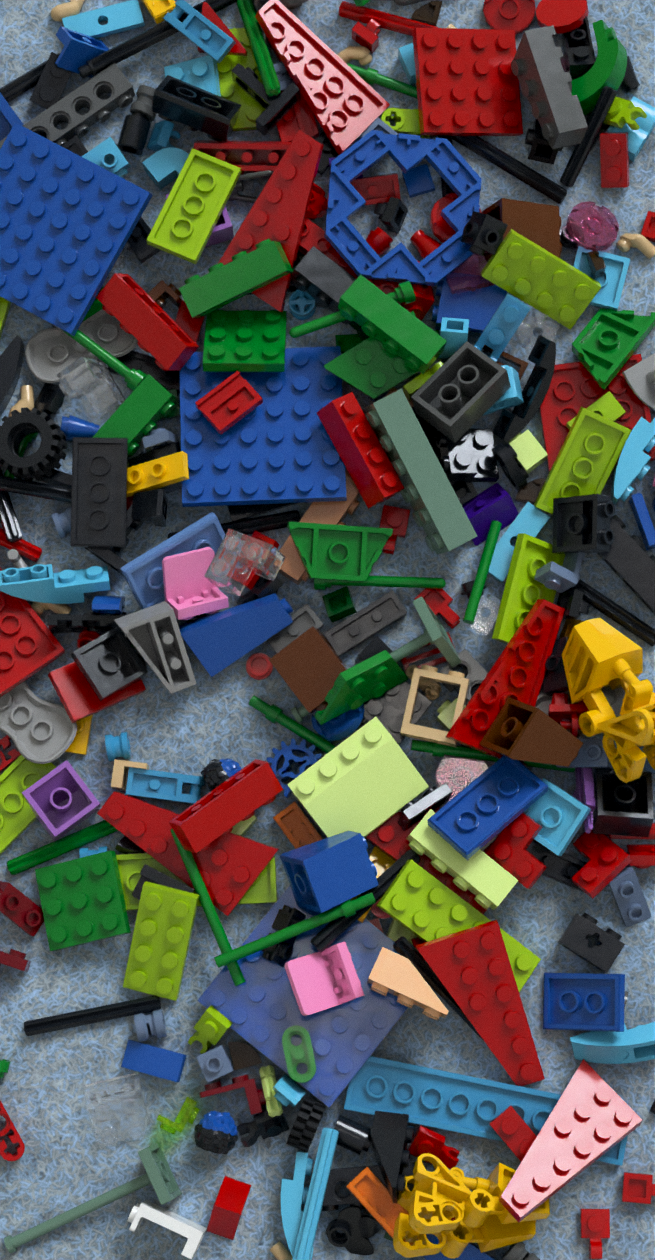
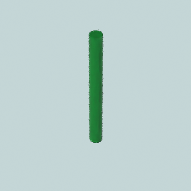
(482, 572)

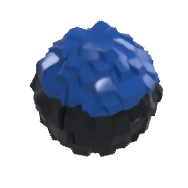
(219, 771)
(216, 1132)

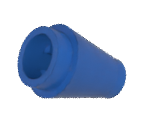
(77, 427)

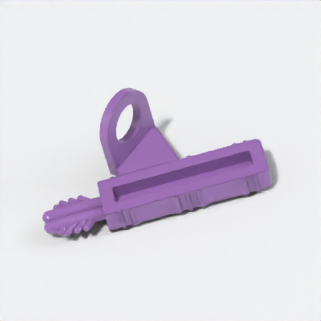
(585, 793)

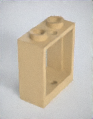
(426, 733)

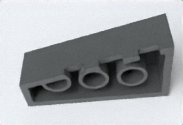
(549, 88)

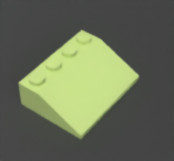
(358, 783)

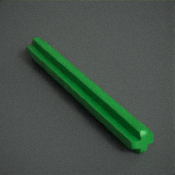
(259, 47)
(60, 847)

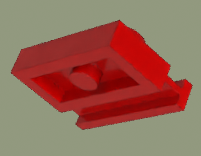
(297, 118)
(229, 402)

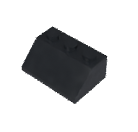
(195, 108)

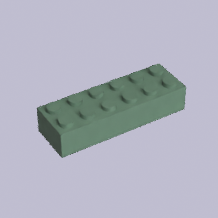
(420, 473)

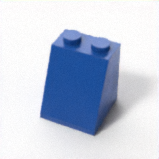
(330, 871)

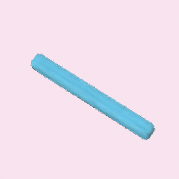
(316, 1194)

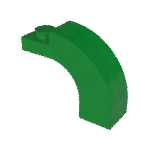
(607, 70)

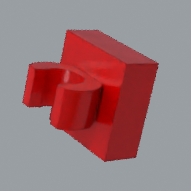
(367, 35)

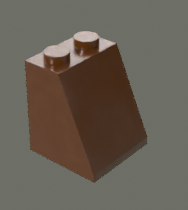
(532, 220)
(309, 668)
(530, 736)

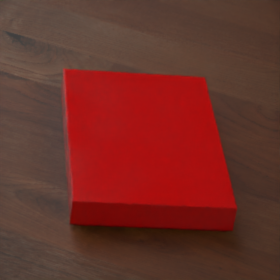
(79, 696)

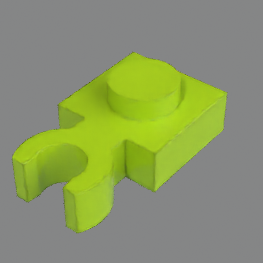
(623, 112)
(412, 386)
(210, 1028)

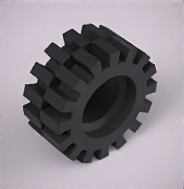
(306, 1124)

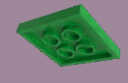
(245, 341)
(82, 901)

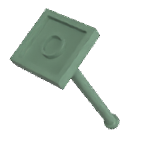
(432, 634)
(157, 1174)

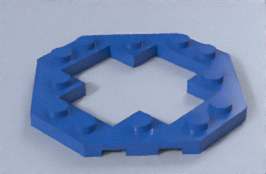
(345, 201)

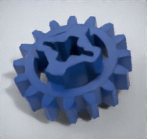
(287, 752)

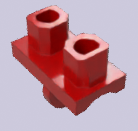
(566, 714)

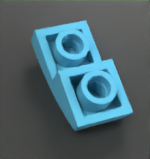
(288, 1091)

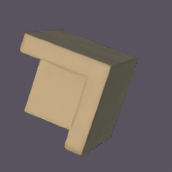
(120, 773)

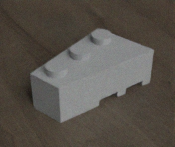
(160, 643)

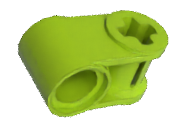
(405, 121)

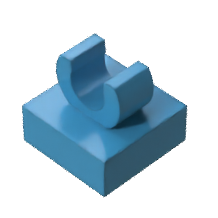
(160, 136)

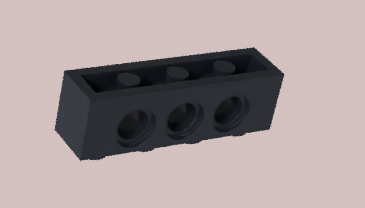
(332, 1200)

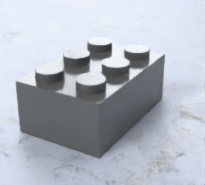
(460, 391)

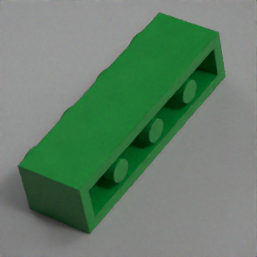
(236, 278)
(391, 325)
(139, 413)

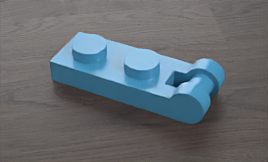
(200, 31)
(502, 326)
(163, 785)

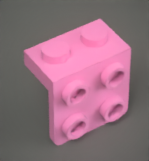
(187, 587)
(324, 979)

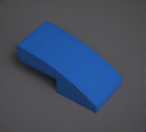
(108, 604)
(153, 1060)

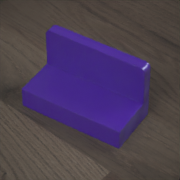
(489, 506)

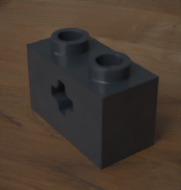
(599, 956)

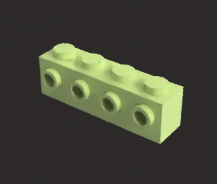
(477, 874)

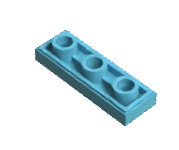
(119, 16)
(529, 521)

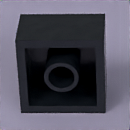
(622, 806)

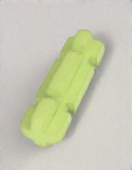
(268, 1081)

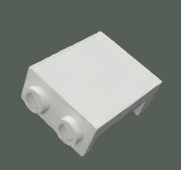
(171, 1221)

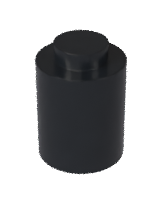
(134, 133)
(352, 1135)

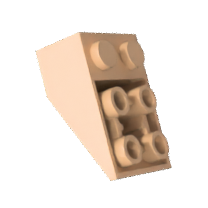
(399, 977)

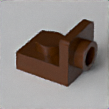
(163, 291)

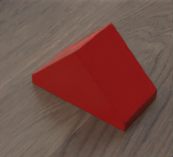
(228, 1207)

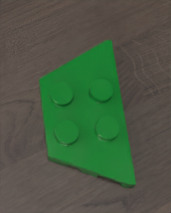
(610, 342)
(370, 368)
(338, 550)
(360, 684)

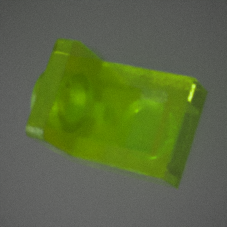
(187, 1114)

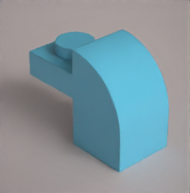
(165, 165)
(456, 334)

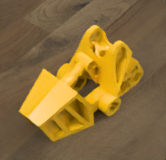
(604, 656)
(477, 1214)

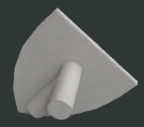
(642, 380)

